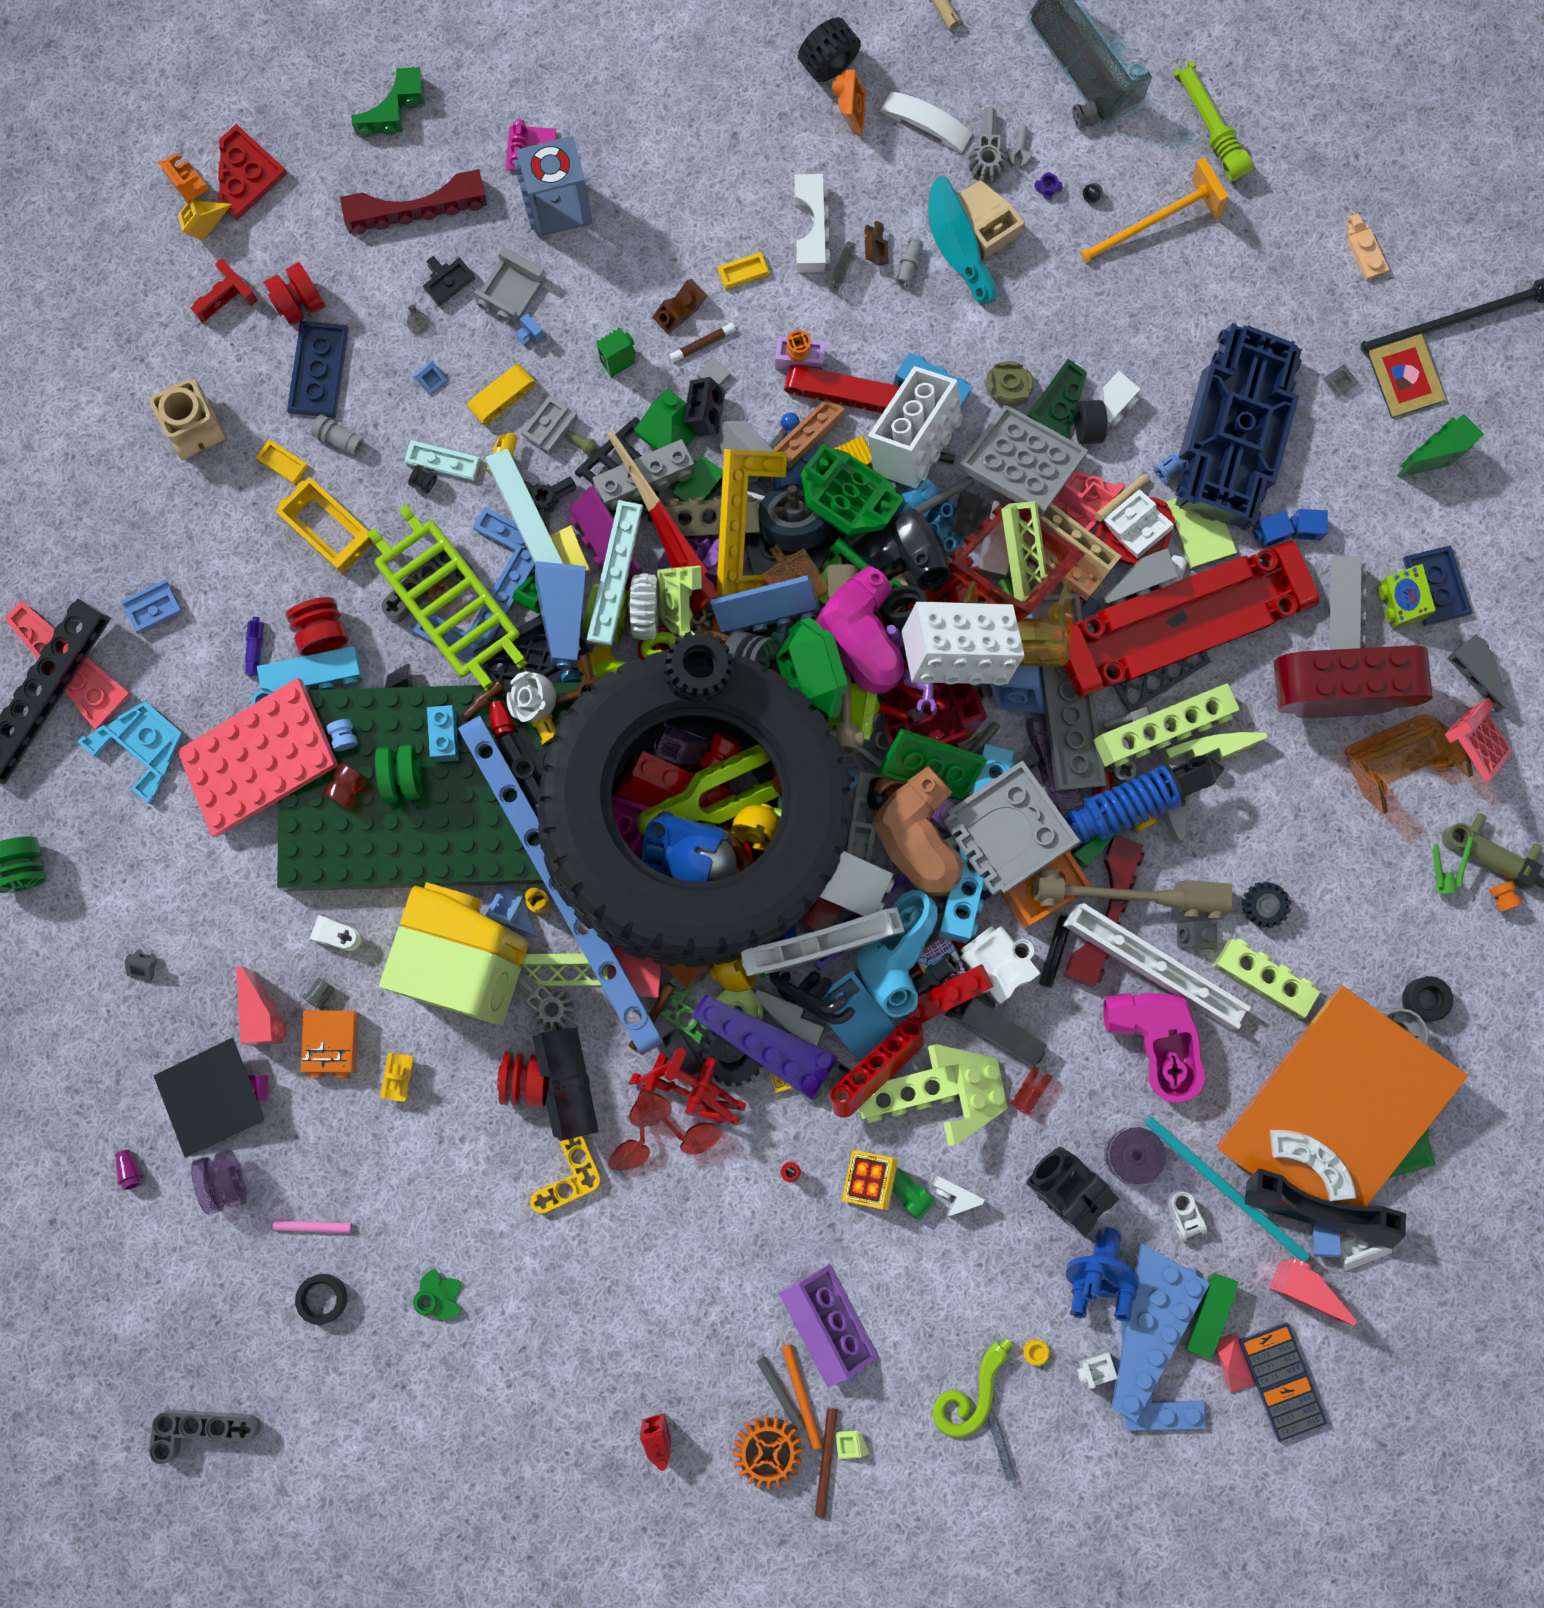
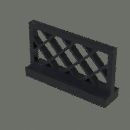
(1173, 622)
(530, 633)

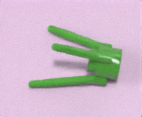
(1445, 880)

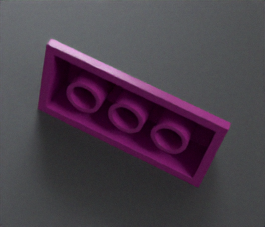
(596, 525)

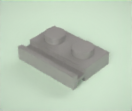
(549, 424)

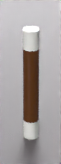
(702, 342)

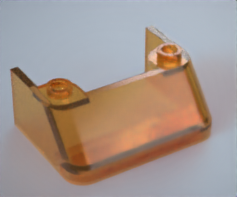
(1401, 751)

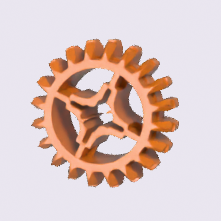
(749, 1467)

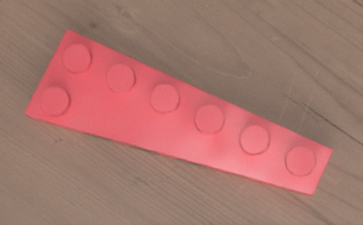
(91, 688)

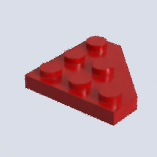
(244, 171)

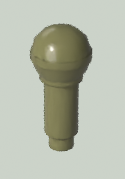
(588, 446)

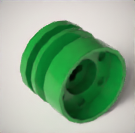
(16, 868)

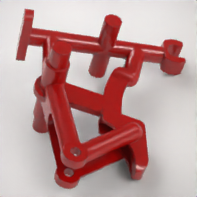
(703, 1093)

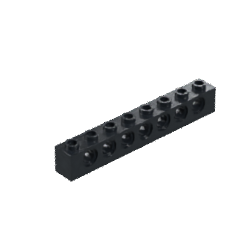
(52, 685)

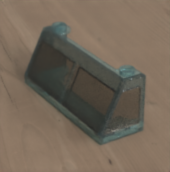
(1089, 58)

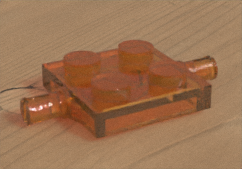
(793, 567)

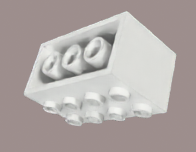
(915, 427)
(962, 643)

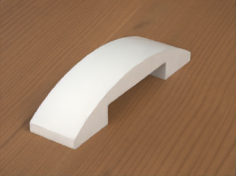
(928, 118)

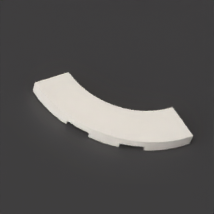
(1319, 1157)

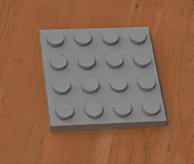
(1023, 459)

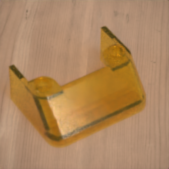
(1043, 639)

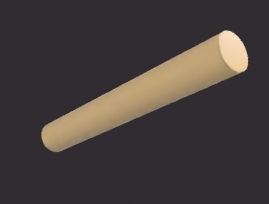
(1122, 497)

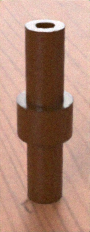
(482, 700)

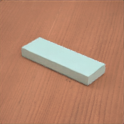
(442, 460)

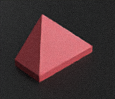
(1233, 1363)

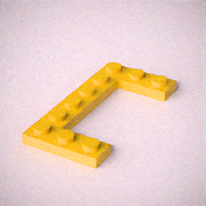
(736, 469)

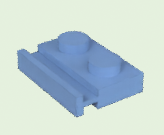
(151, 606)

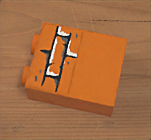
(329, 1043)

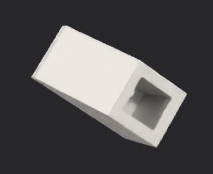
(1117, 396)

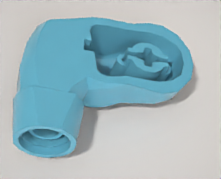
(887, 962)

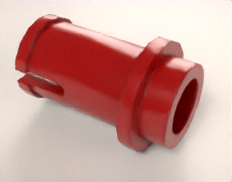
(797, 1172)

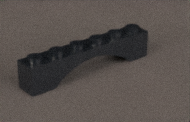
(1367, 1223)

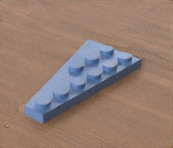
(1158, 1319)

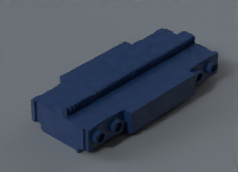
(1239, 426)

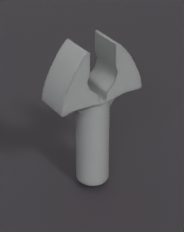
(1020, 148)
(1126, 718)

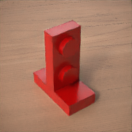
(222, 293)

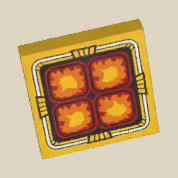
(870, 1180)

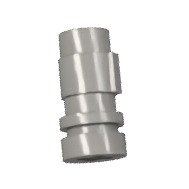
(330, 431)

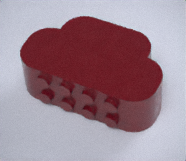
(1352, 681)

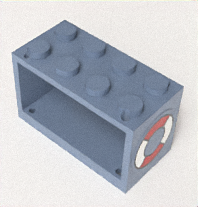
(553, 186)

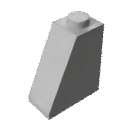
(741, 436)

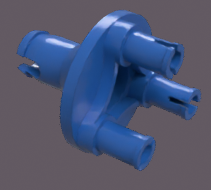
(1103, 1277)

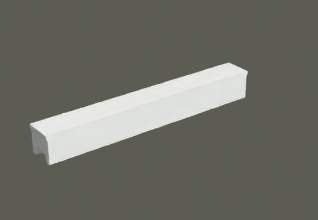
(1156, 965)

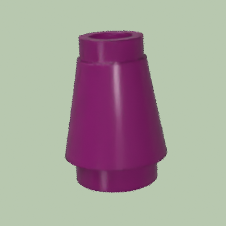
(128, 1172)

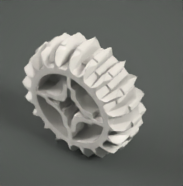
(644, 606)

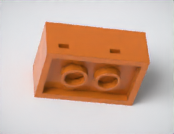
(1021, 897)

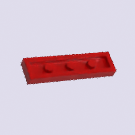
(951, 994)

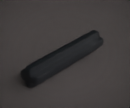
(1055, 953)

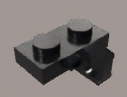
(446, 279)

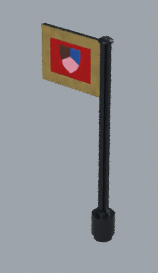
(1404, 363)

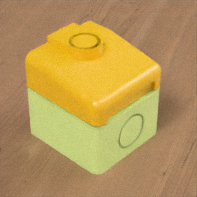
(454, 955)

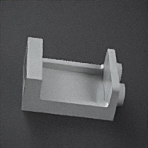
(510, 286)

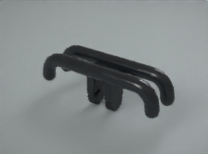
(810, 995)

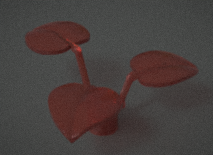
(648, 1111)

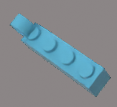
(316, 670)

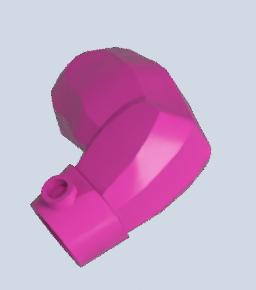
(860, 635)
(1167, 1038)

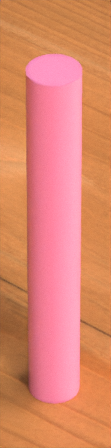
(306, 1226)

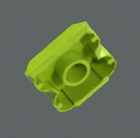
(863, 708)

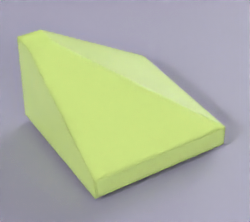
(850, 1444)

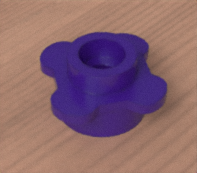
(1052, 180)

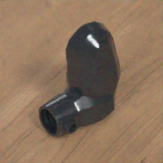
(906, 545)

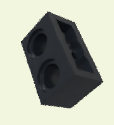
(704, 406)

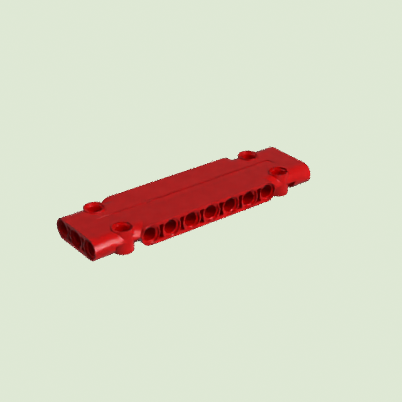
(1219, 608)

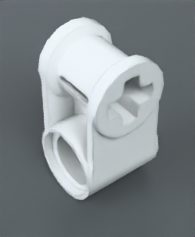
(332, 933)
(1188, 1219)

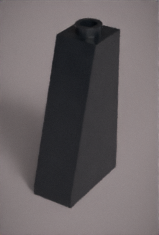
(998, 1031)

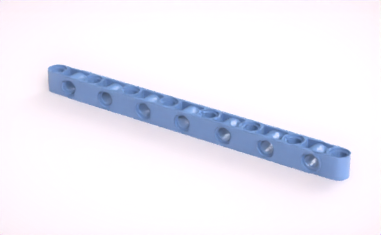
(525, 825)

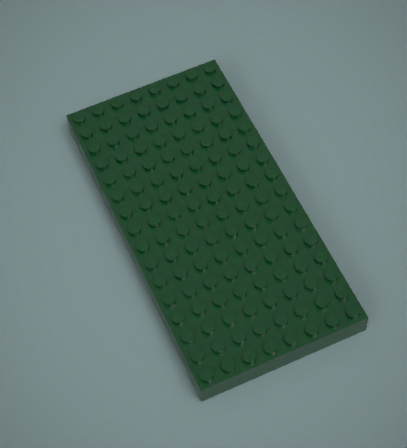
(444, 838)

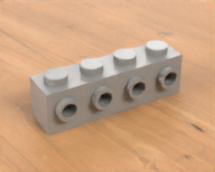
(659, 469)
(1346, 602)

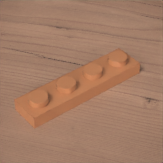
(810, 431)

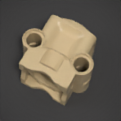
(197, 430)

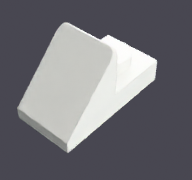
(962, 1200)

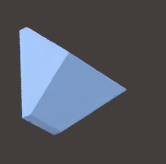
(511, 910)

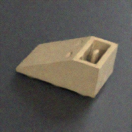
(991, 218)

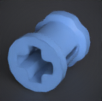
(1168, 467)

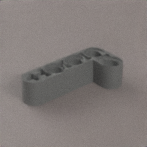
(412, 581)
(206, 1430)

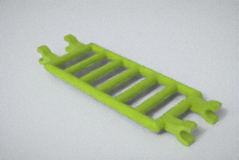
(470, 580)

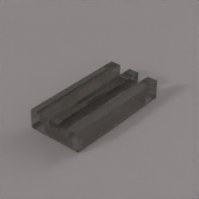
(842, 267)

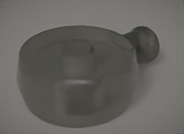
(414, 317)

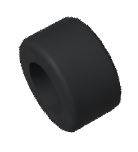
(1091, 422)
(1443, 996)

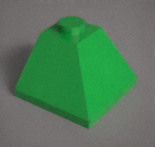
(664, 422)

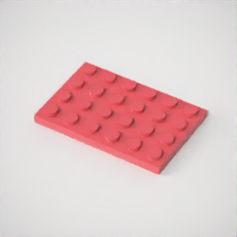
(257, 757)

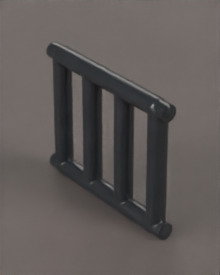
(601, 454)

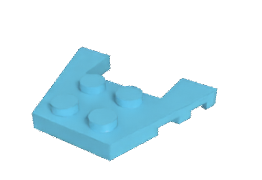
(147, 738)

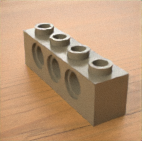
(698, 524)

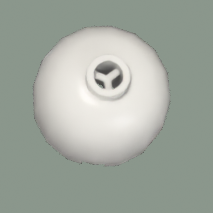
(531, 697)

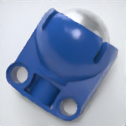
(688, 849)

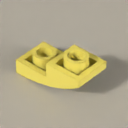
(569, 548)

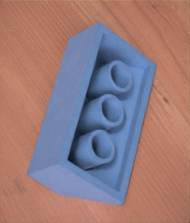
(767, 606)

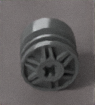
(755, 648)

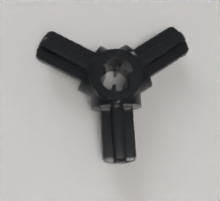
(552, 494)

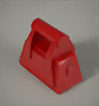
(656, 1440)

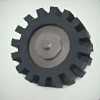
(1266, 904)

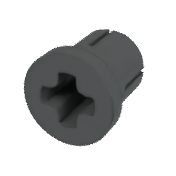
(318, 994)

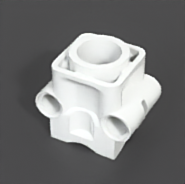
(997, 954)

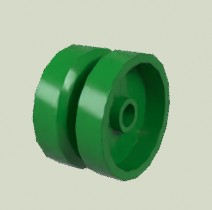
(398, 773)

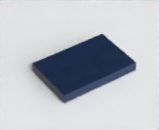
(1444, 584)

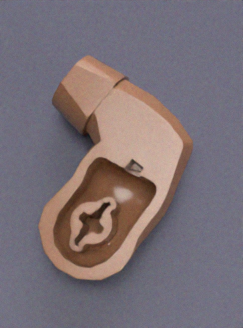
(914, 840)

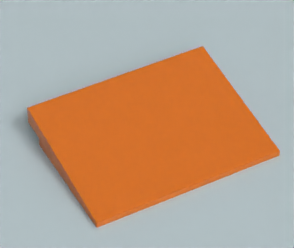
(1352, 1086)

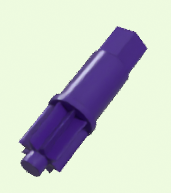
(253, 646)

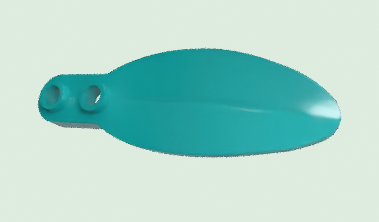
(958, 240)

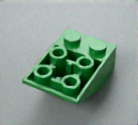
(1443, 447)

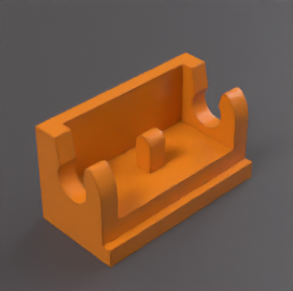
(183, 178)

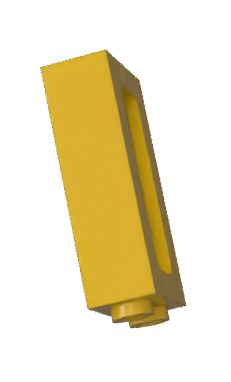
(309, 491)

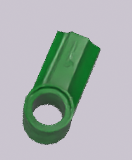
(913, 1197)

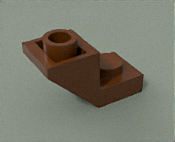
(678, 309)

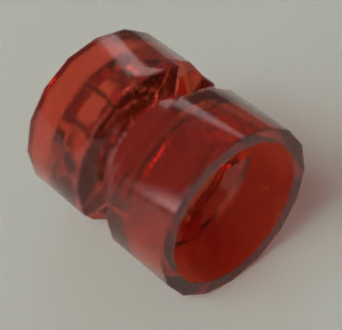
(345, 786)

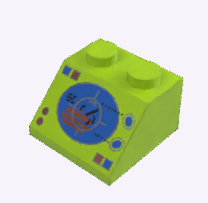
(1406, 597)

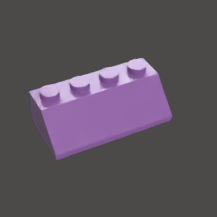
(828, 1326)

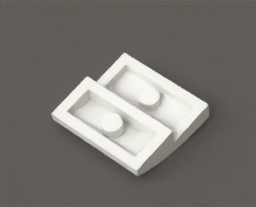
(1138, 524)

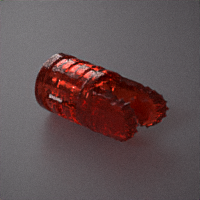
(1029, 1095)

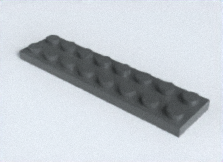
(1070, 721)

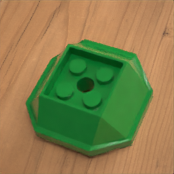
(848, 493)
(814, 666)

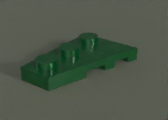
(1058, 401)

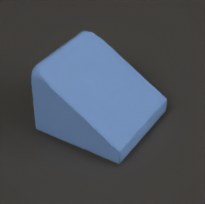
(430, 377)
(1325, 1242)

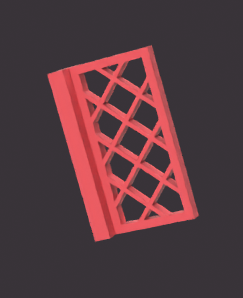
(1481, 739)

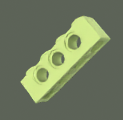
(1304, 991)
(946, 1093)

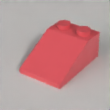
(257, 1014)
(1301, 1284)

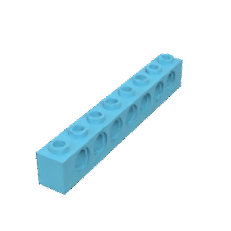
(951, 925)

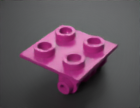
(523, 136)

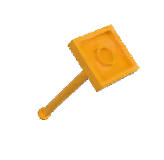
(1207, 188)

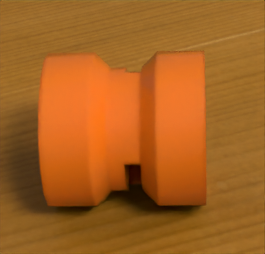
(798, 352)
(1505, 896)

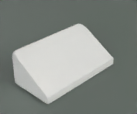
(1359, 1252)

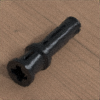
(935, 974)

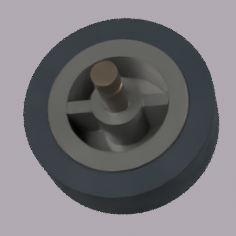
(788, 522)

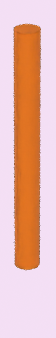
(802, 1396)

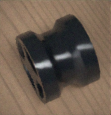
(422, 479)

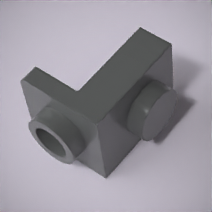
(1197, 935)

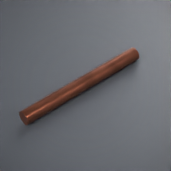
(826, 1461)

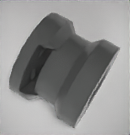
(1085, 114)

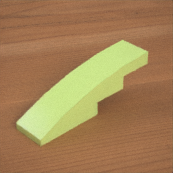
(1221, 744)

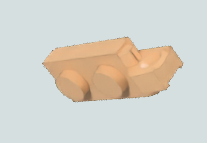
(1365, 248)

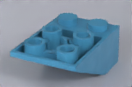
(940, 516)
(869, 1023)

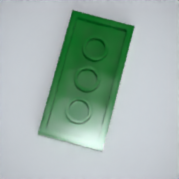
(914, 752)

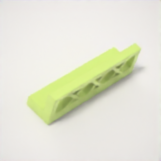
(1016, 546)
(561, 960)

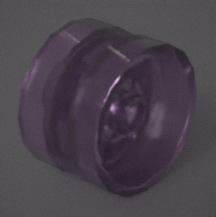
(1142, 1142)
(218, 1182)

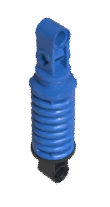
(1140, 796)

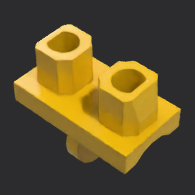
(397, 1077)

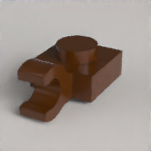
(875, 246)

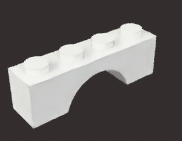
(809, 197)

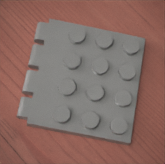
(1010, 829)

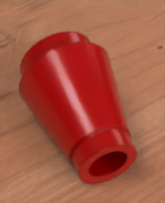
(500, 720)

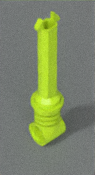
(1223, 139)

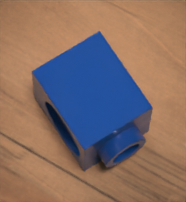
(1310, 524)
(1273, 529)

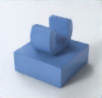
(529, 331)

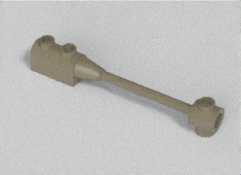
(845, 732)
(1188, 896)

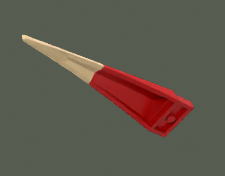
(675, 544)

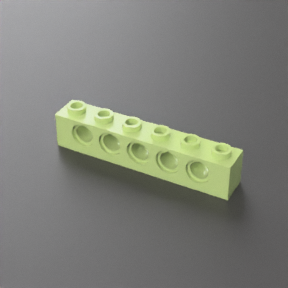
(1218, 699)

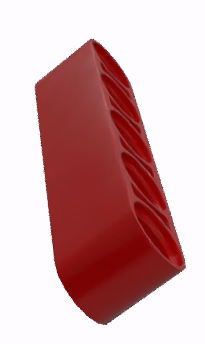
(839, 388)
(872, 1077)

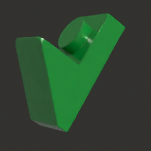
(527, 594)

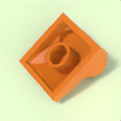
(851, 99)

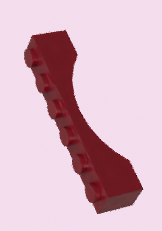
(460, 193)
(1120, 863)

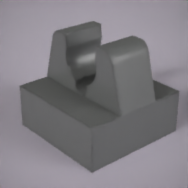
(140, 967)

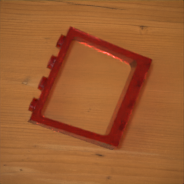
(1067, 556)

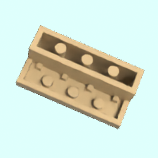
(1092, 567)

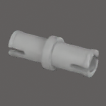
(909, 262)

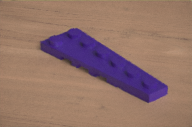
(779, 1052)

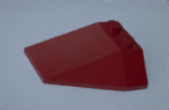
(951, 726)

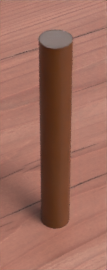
(658, 1006)

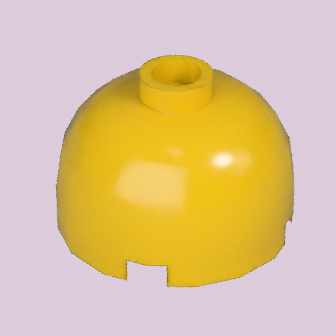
(757, 825)
(733, 976)

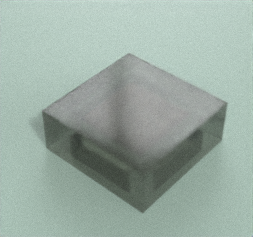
(1340, 381)

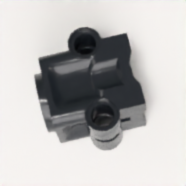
(1071, 1190)

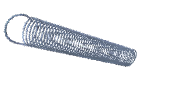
(1008, 1458)

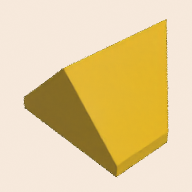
(200, 217)

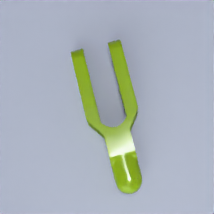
(686, 804)

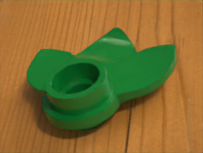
(441, 1295)

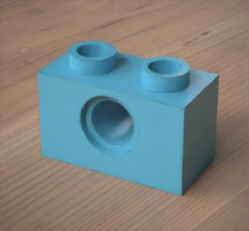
(443, 733)

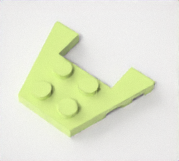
(674, 595)
(978, 1088)

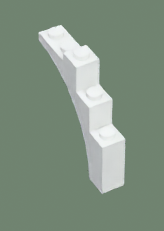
(822, 943)

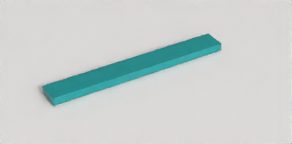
(1224, 1187)

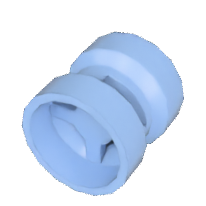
(342, 735)

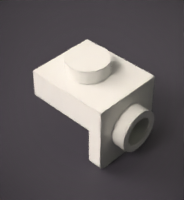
(1096, 1370)

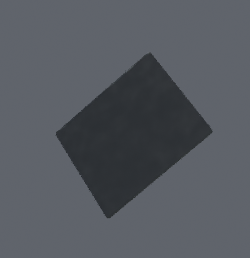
(209, 1097)

